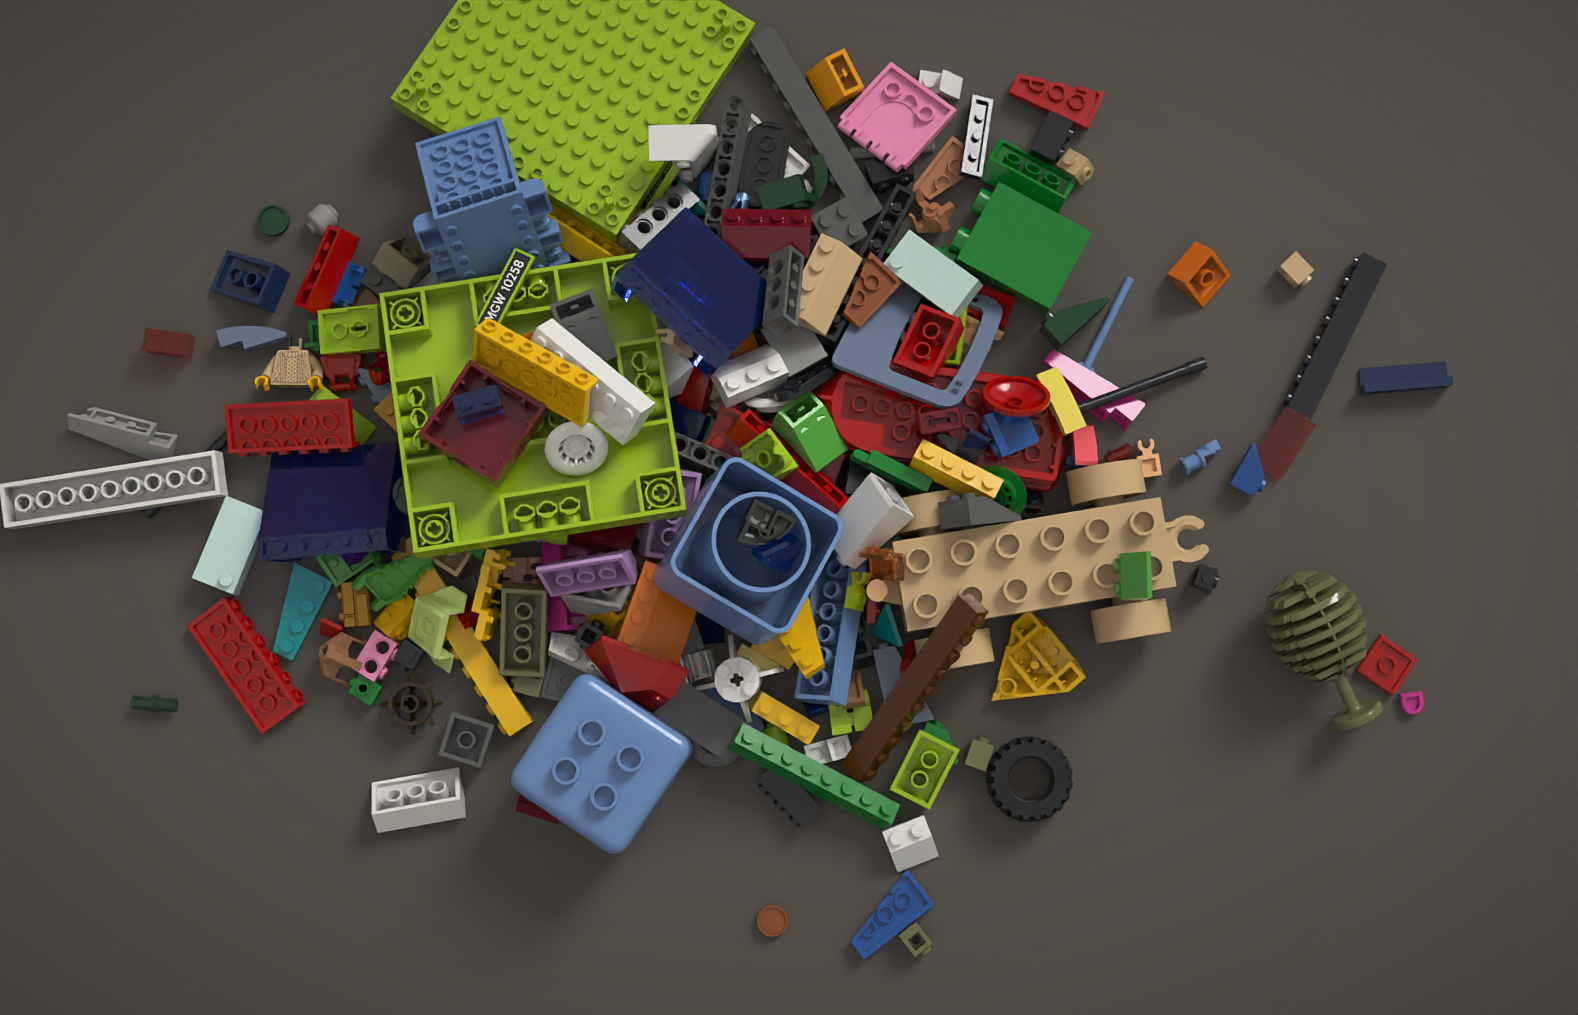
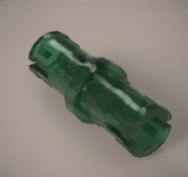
(154, 703)

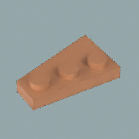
(942, 171)

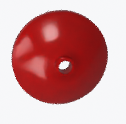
(1016, 396)

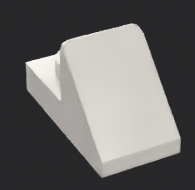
(942, 84)

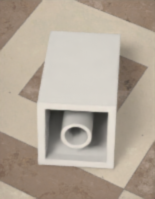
(870, 519)

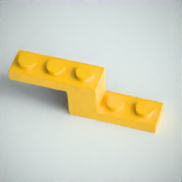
(782, 716)

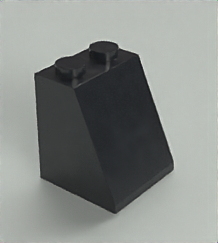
(853, 475)

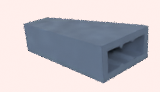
(888, 671)

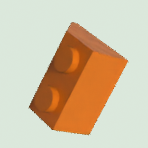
(1199, 273)

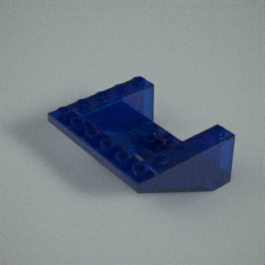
(696, 289)
(332, 504)

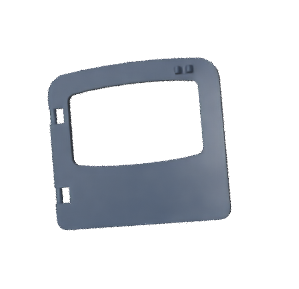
(871, 348)

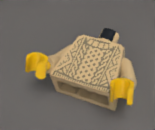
(292, 369)

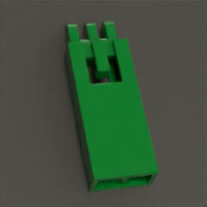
(892, 470)

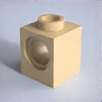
(1296, 270)

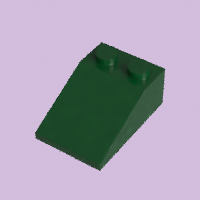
(1067, 322)

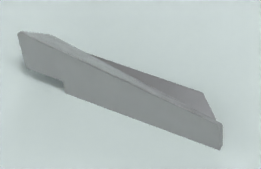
(124, 432)

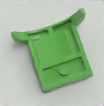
(341, 572)

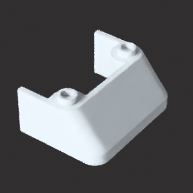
(685, 145)

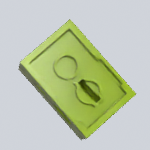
(351, 330)

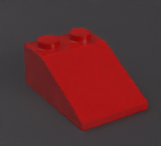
(929, 341)

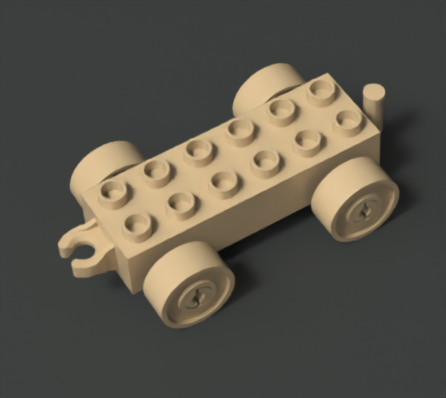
(1041, 560)

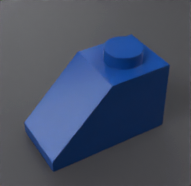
(1250, 473)

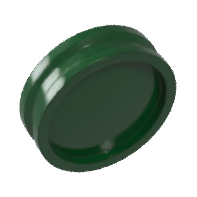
(273, 220)

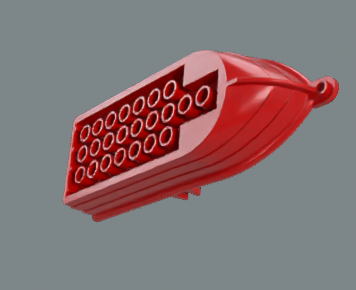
(887, 422)

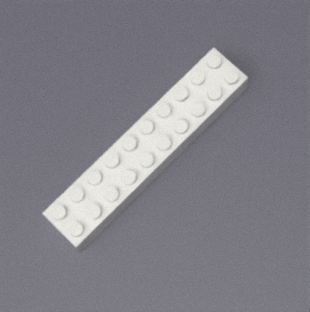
(113, 490)

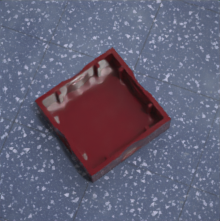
(489, 444)

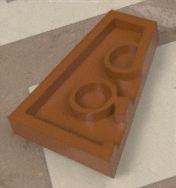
(870, 291)

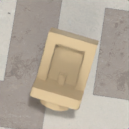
(1076, 166)

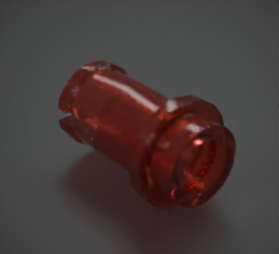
(1119, 454)

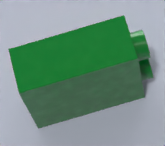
(1019, 247)

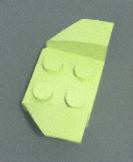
(431, 620)

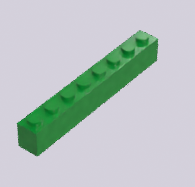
(813, 776)

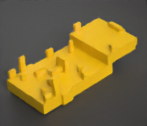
(490, 570)

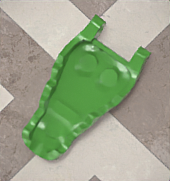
(392, 580)

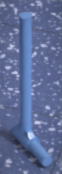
(1107, 324)

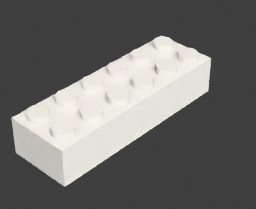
(613, 401)

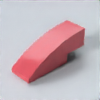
(1084, 446)

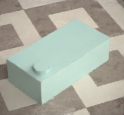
(933, 274)
(230, 547)

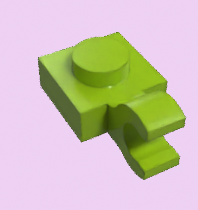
(855, 593)

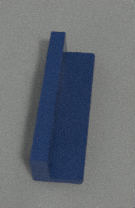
(1404, 378)

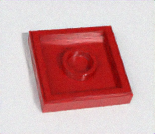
(1386, 665)

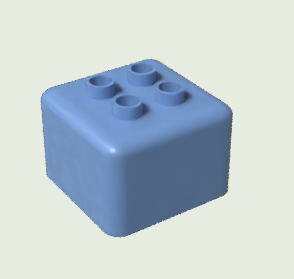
(723, 576)
(601, 763)

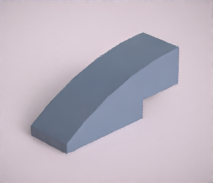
(250, 337)

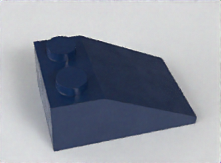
(250, 281)

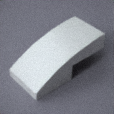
(829, 749)

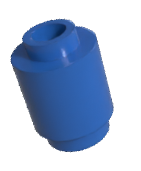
(704, 185)

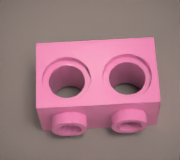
(371, 652)

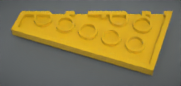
(803, 642)

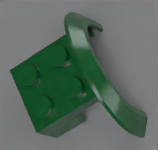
(792, 192)

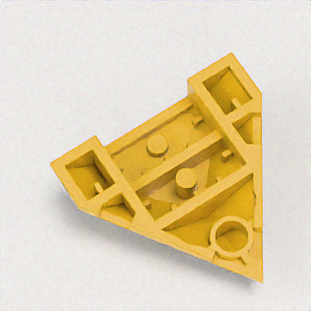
(1036, 662)

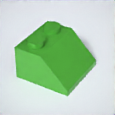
(1133, 576)

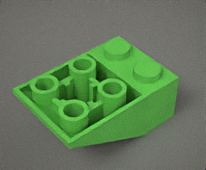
(810, 431)

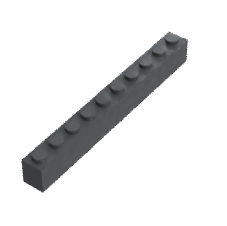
(814, 123)

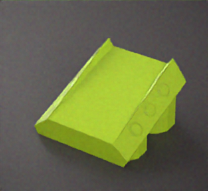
(769, 455)

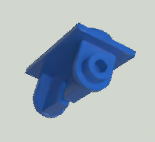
(349, 285)

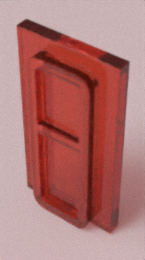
(1284, 442)

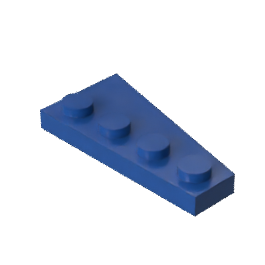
(896, 912)

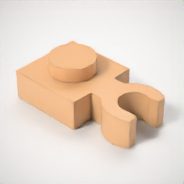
(1150, 462)

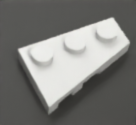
(568, 651)

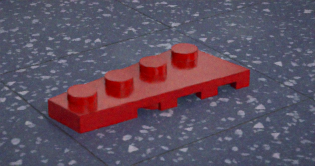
(1068, 101)

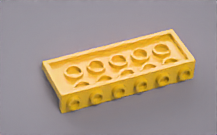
(534, 370)

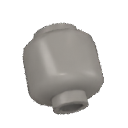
(320, 218)

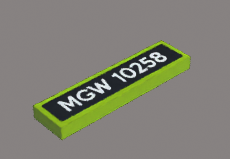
(661, 185)
(507, 287)

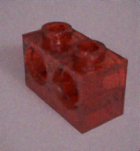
(168, 343)

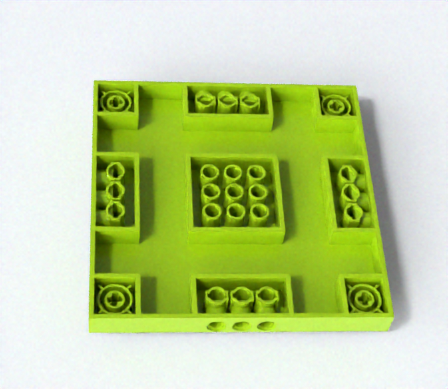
(576, 88)
(456, 510)

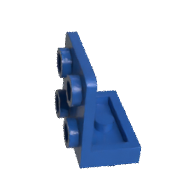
(1008, 433)

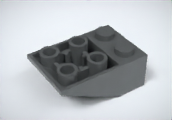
(584, 320)

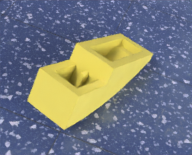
(1062, 401)

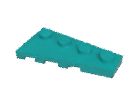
(301, 607)

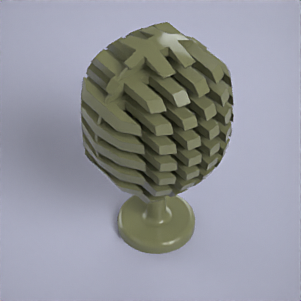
(1321, 637)

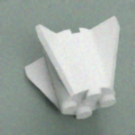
(748, 687)

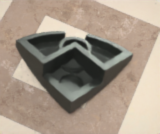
(763, 524)

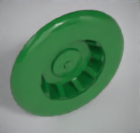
(1015, 487)

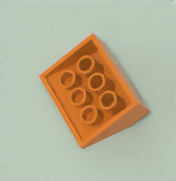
(655, 619)

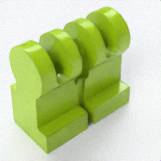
(842, 721)

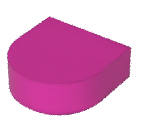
(1411, 702)

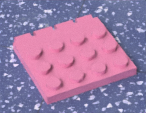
(896, 117)

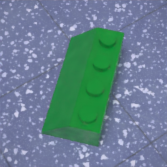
(1027, 175)

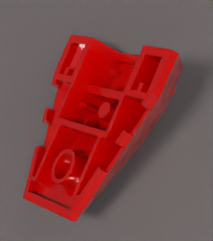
(637, 674)

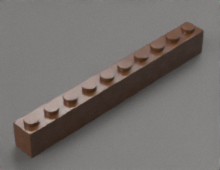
(915, 688)

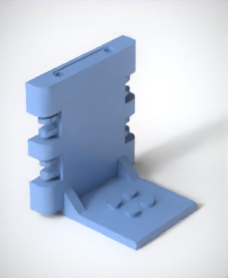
(482, 206)

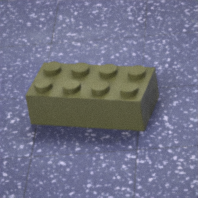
(524, 630)

